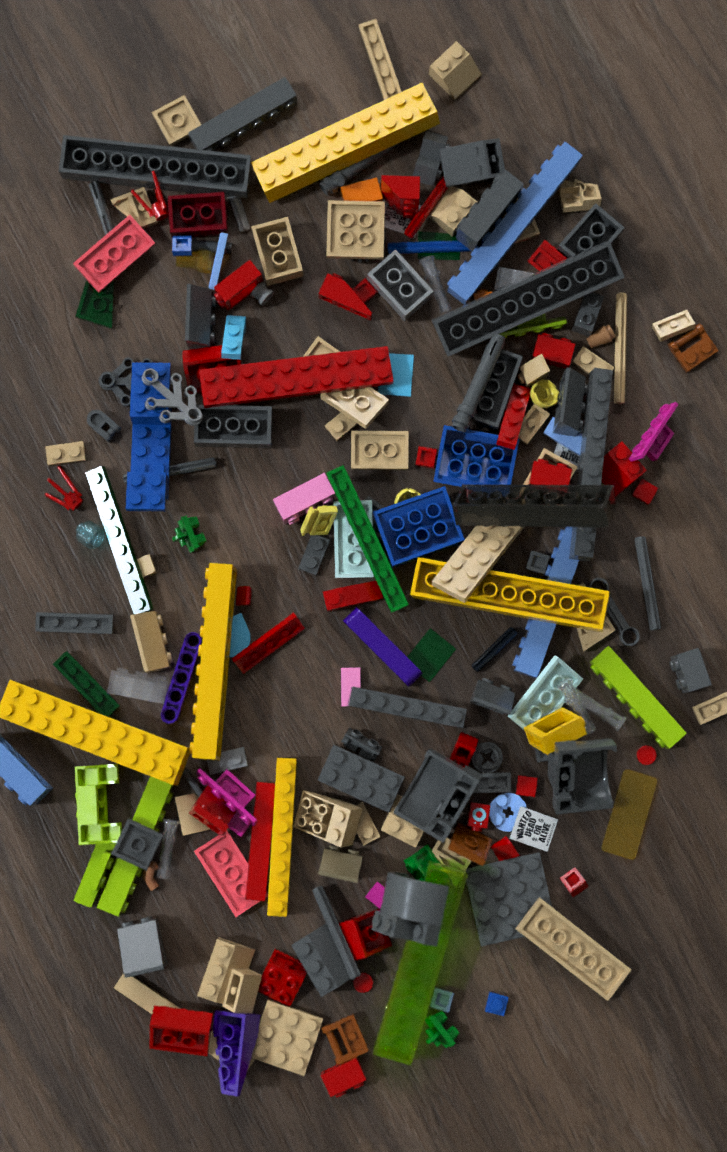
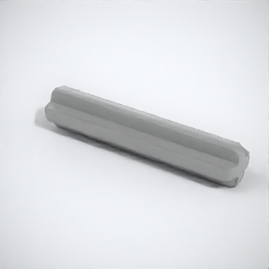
(239, 213)

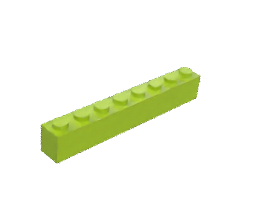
(123, 874)

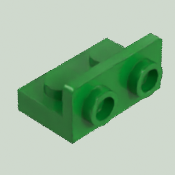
(418, 862)

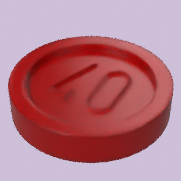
(646, 755)
(363, 983)

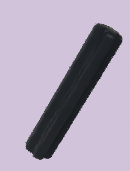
(494, 649)

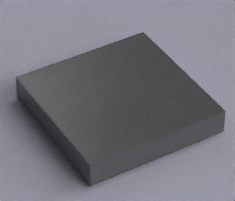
(137, 844)

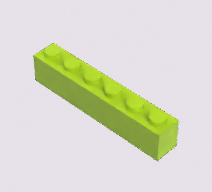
(637, 697)

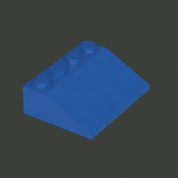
(473, 459)
(418, 527)

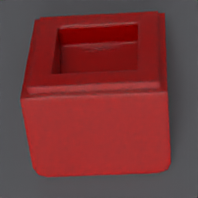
(244, 596)
(504, 849)
(574, 882)

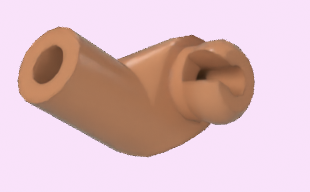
(148, 876)

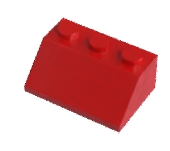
(401, 194)
(203, 359)
(180, 1030)

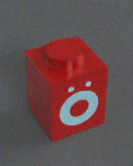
(478, 816)

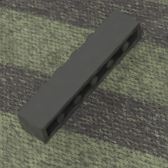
(244, 116)
(407, 707)

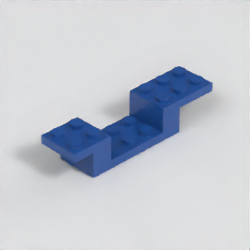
(151, 443)

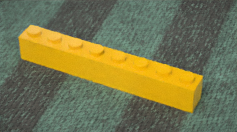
(282, 837)

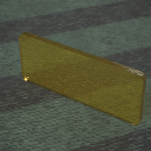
(629, 814)

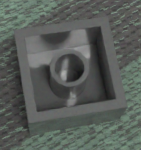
(690, 671)

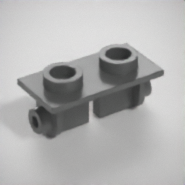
(370, 747)

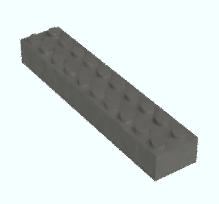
(174, 166)
(528, 298)

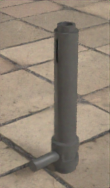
(340, 178)
(467, 409)

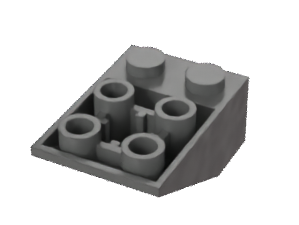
(472, 162)

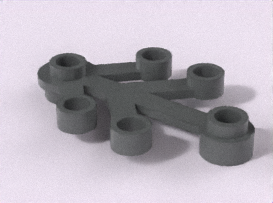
(116, 380)

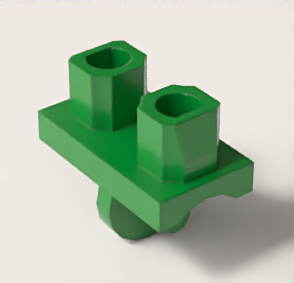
(186, 536)
(437, 1033)

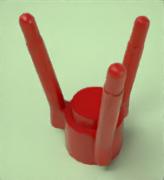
(159, 209)
(72, 500)

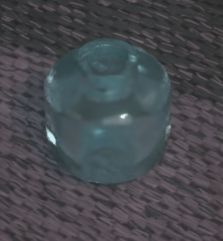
(90, 534)

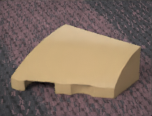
(578, 196)
(188, 823)

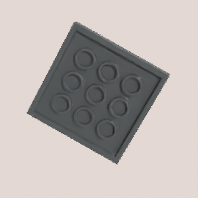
(504, 894)

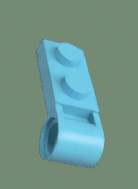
(233, 337)

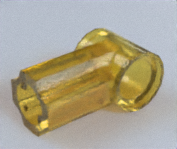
(200, 260)

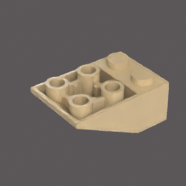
(328, 818)

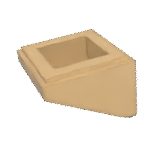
(146, 565)

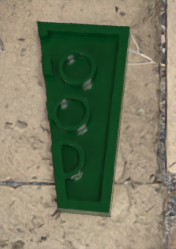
(96, 306)

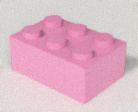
(299, 500)

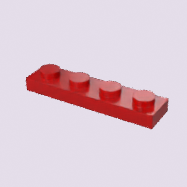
(513, 416)
(268, 643)

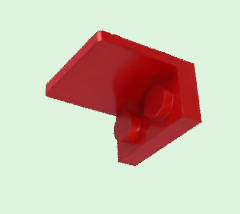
(212, 811)
(282, 978)

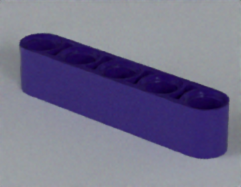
(382, 647)
(183, 688)

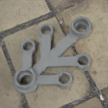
(173, 400)

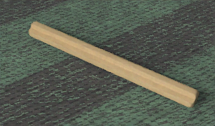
(620, 348)

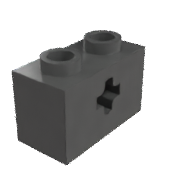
(588, 313)

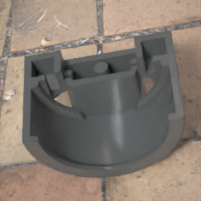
(580, 775)
(437, 788)
(411, 909)

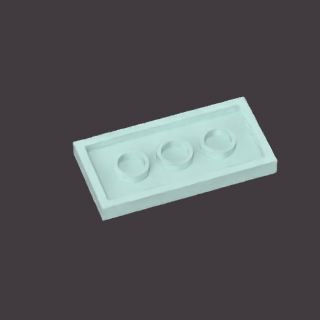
(349, 557)
(543, 694)

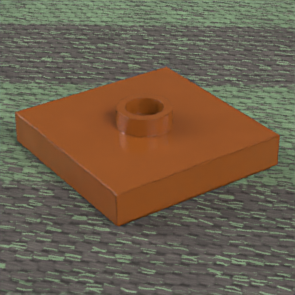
(470, 844)

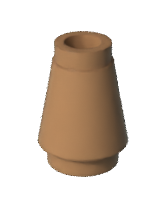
(601, 336)

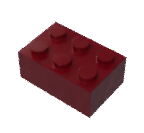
(198, 214)

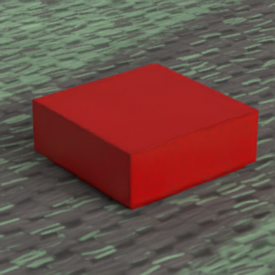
(365, 290)
(426, 457)
(645, 491)
(526, 786)

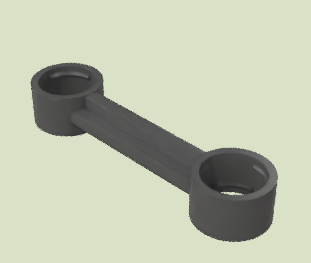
(617, 616)

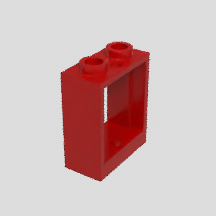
(237, 285)

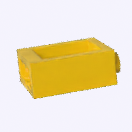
(555, 727)

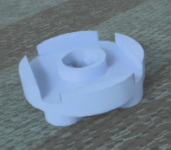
(502, 802)

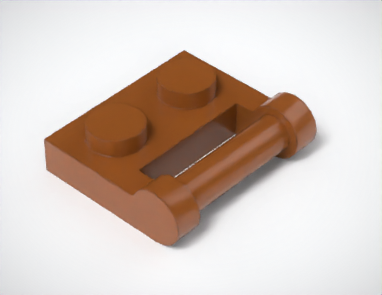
(696, 353)
(351, 1037)

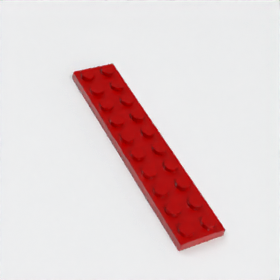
(295, 377)

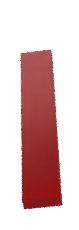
(260, 842)

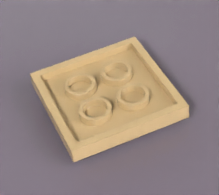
(355, 229)
(286, 1037)

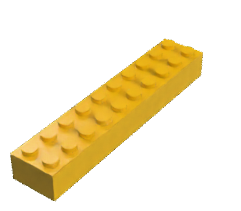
(346, 142)
(520, 597)
(214, 662)
(94, 732)

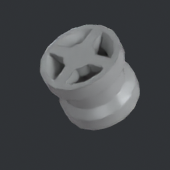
(262, 293)

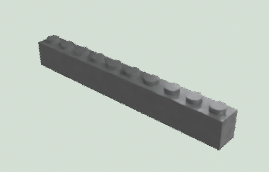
(592, 453)

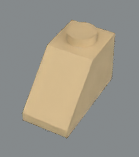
(533, 371)

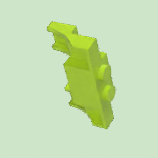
(92, 804)

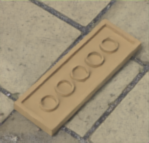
(474, 560)
(573, 949)

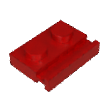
(546, 256)

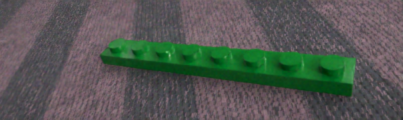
(367, 538)

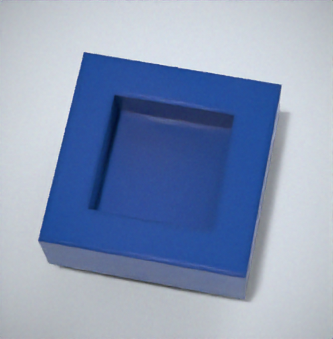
(182, 245)
(496, 1003)

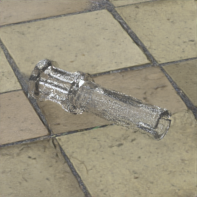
(433, 276)
(573, 698)
(606, 714)
(168, 841)

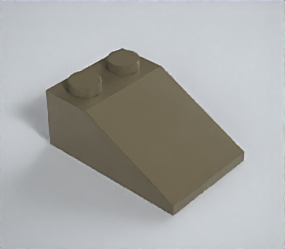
(340, 864)

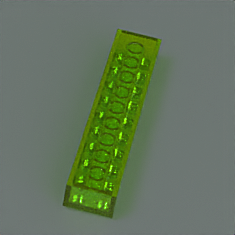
(417, 976)

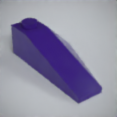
(235, 1041)

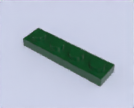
(86, 684)

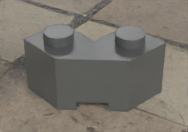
(429, 158)

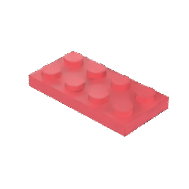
(114, 253)
(227, 870)

